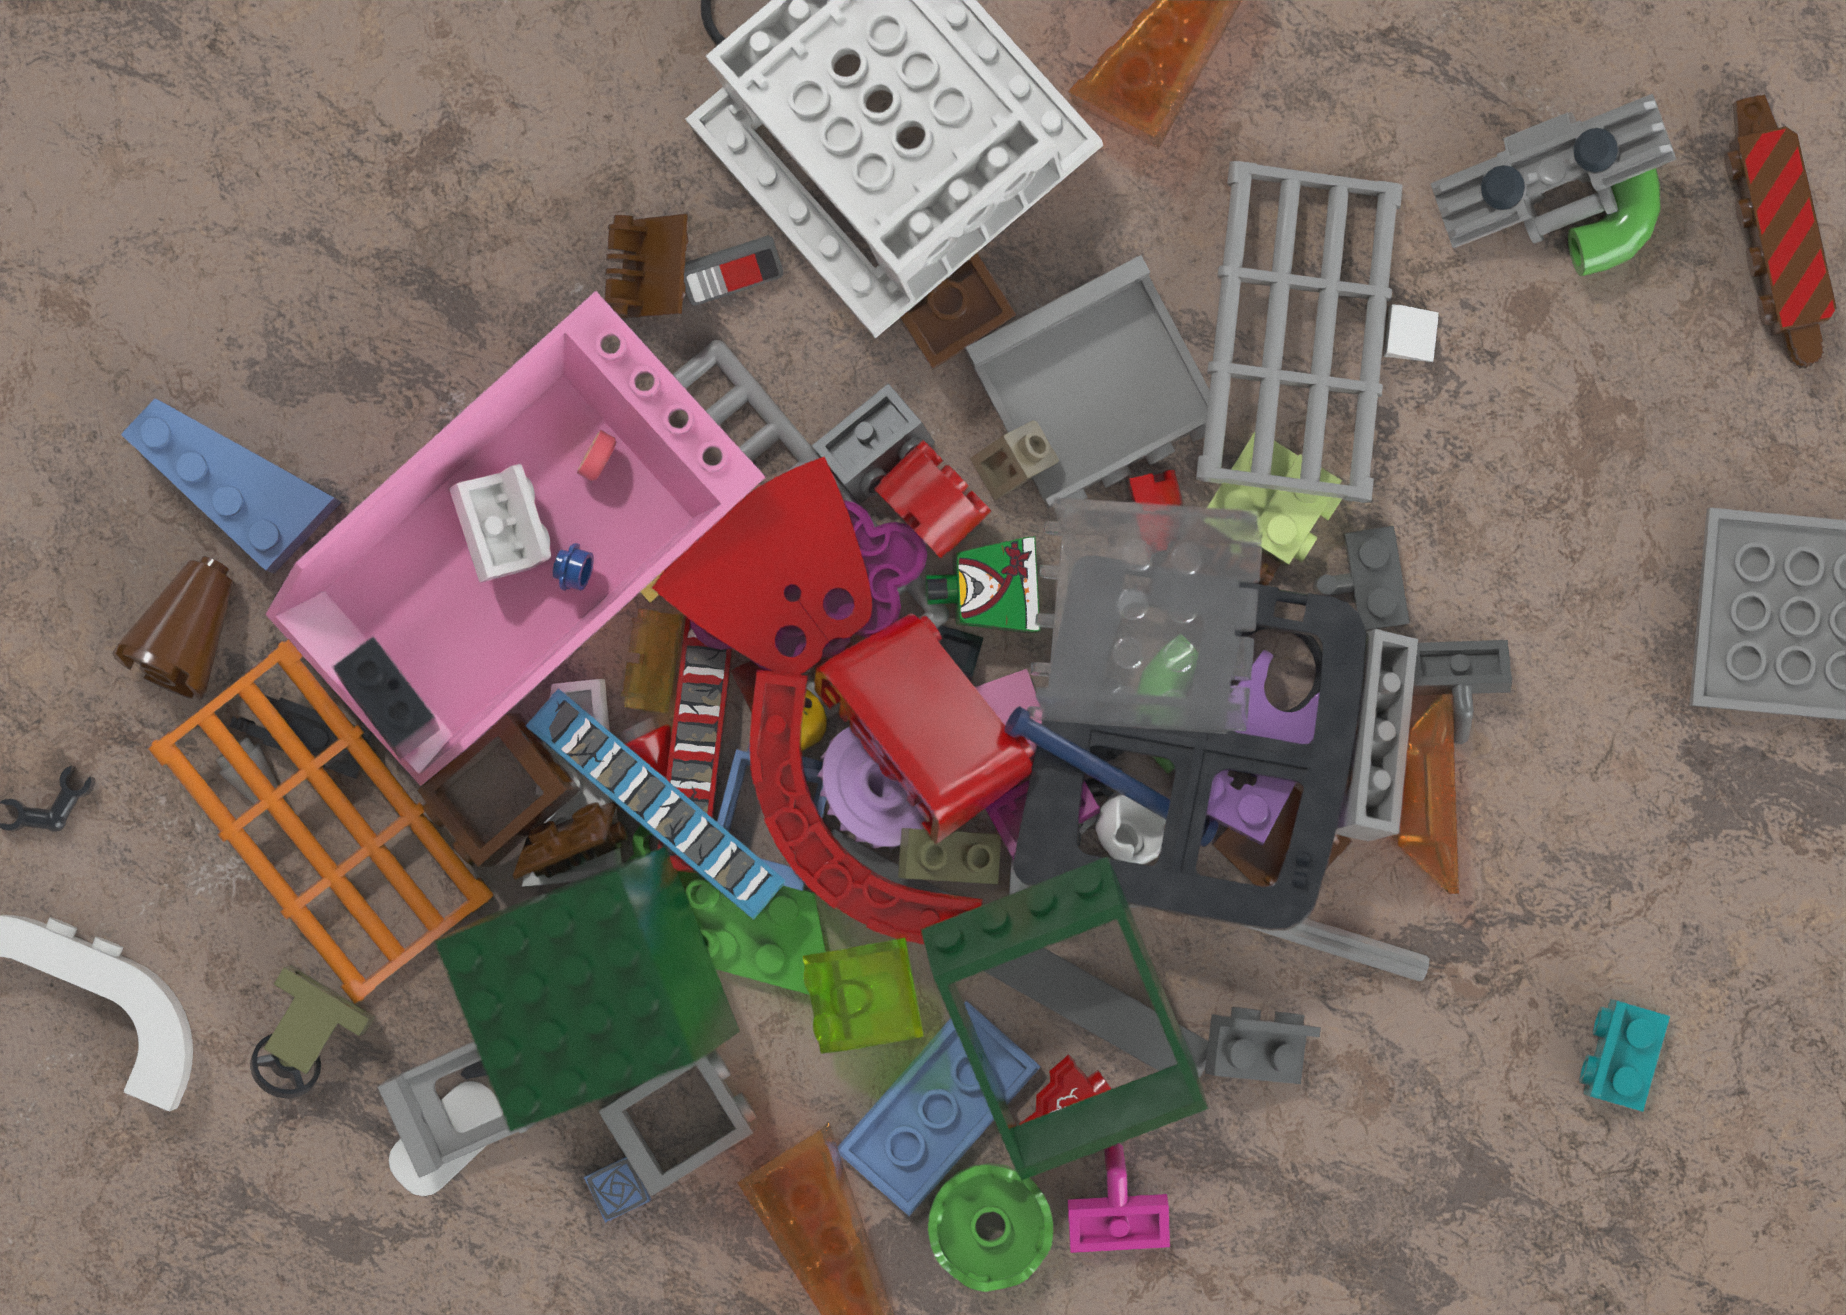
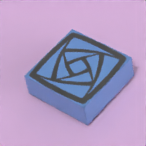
(617, 1189)

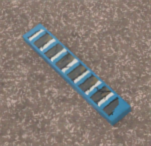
(656, 804)

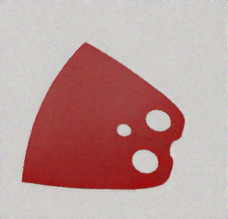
(773, 538)

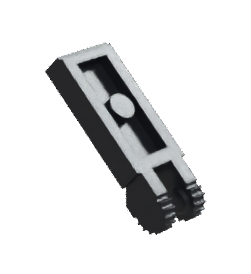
(310, 730)

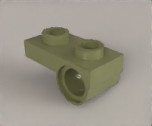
(955, 859)

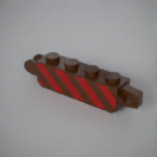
(1781, 230)

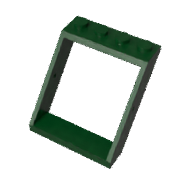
(1024, 925)

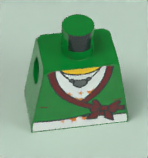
(991, 587)

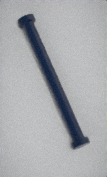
(1021, 724)

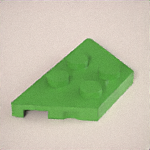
(772, 943)

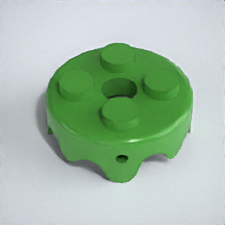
(984, 1262)

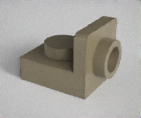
(1014, 459)

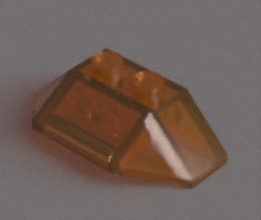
(1429, 797)

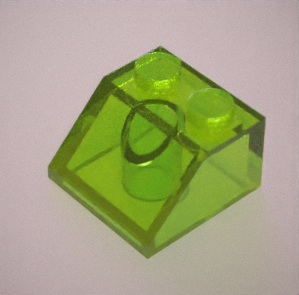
(862, 996)

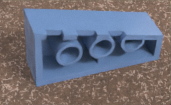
(238, 490)

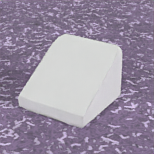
(1410, 333)

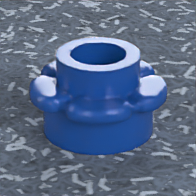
(573, 567)

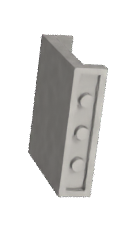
(1098, 378)

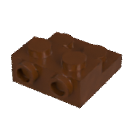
(957, 313)

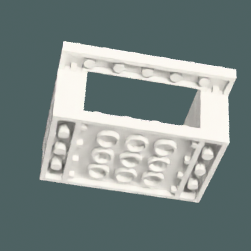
(988, 152)

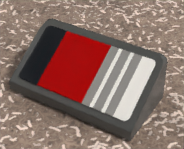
(732, 270)

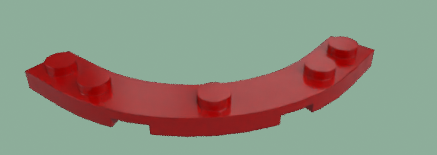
(807, 840)

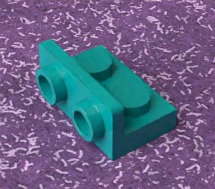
(1624, 1054)

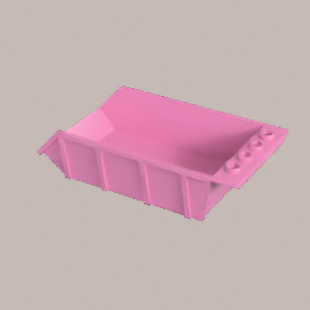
(406, 569)

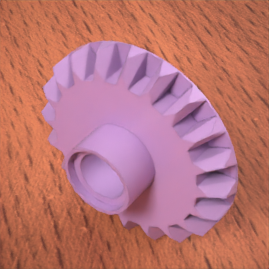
(868, 815)

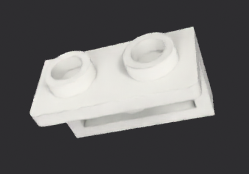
(501, 523)

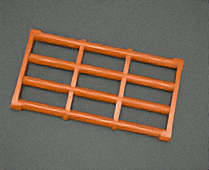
(311, 769)

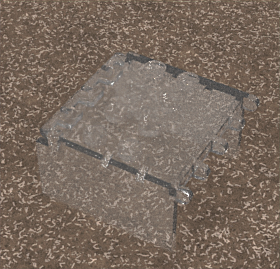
(1150, 616)

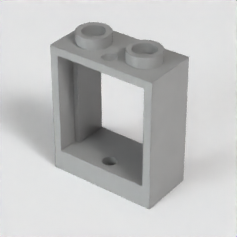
(638, 1151)

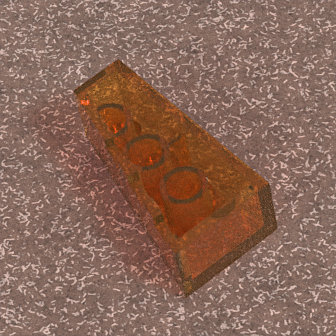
(1154, 66)
(818, 1226)

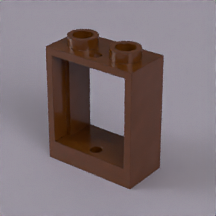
(535, 759)

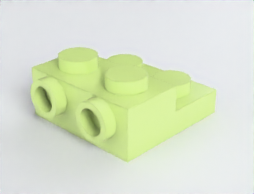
(1283, 515)

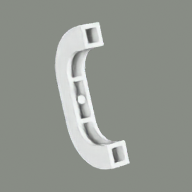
(159, 1018)

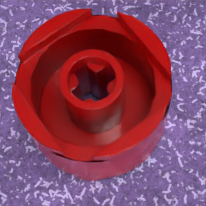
(932, 499)

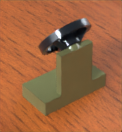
(304, 1031)

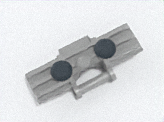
(1547, 156)

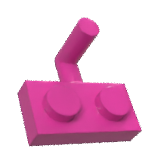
(1119, 1219)

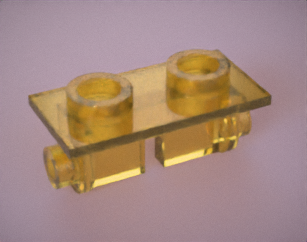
(657, 640)

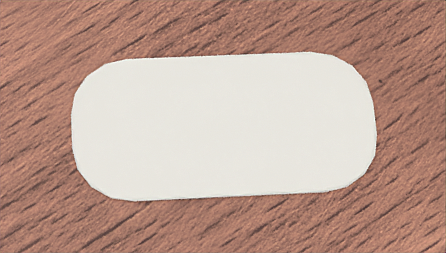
(466, 1108)

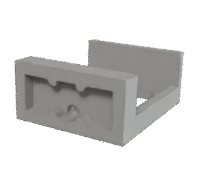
(422, 1118)

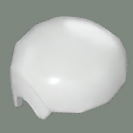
(1129, 830)

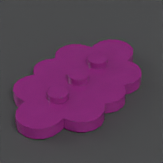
(892, 560)

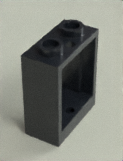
(386, 697)

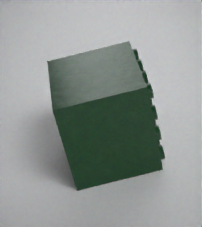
(588, 989)

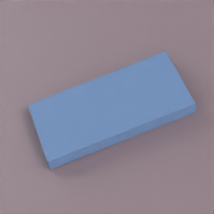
(933, 1113)

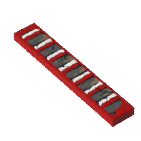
(698, 725)

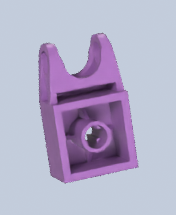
(1256, 808)

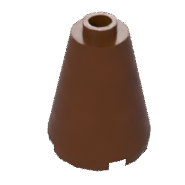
(181, 630)

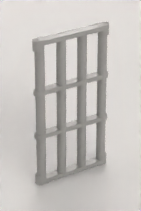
(1270, 374)

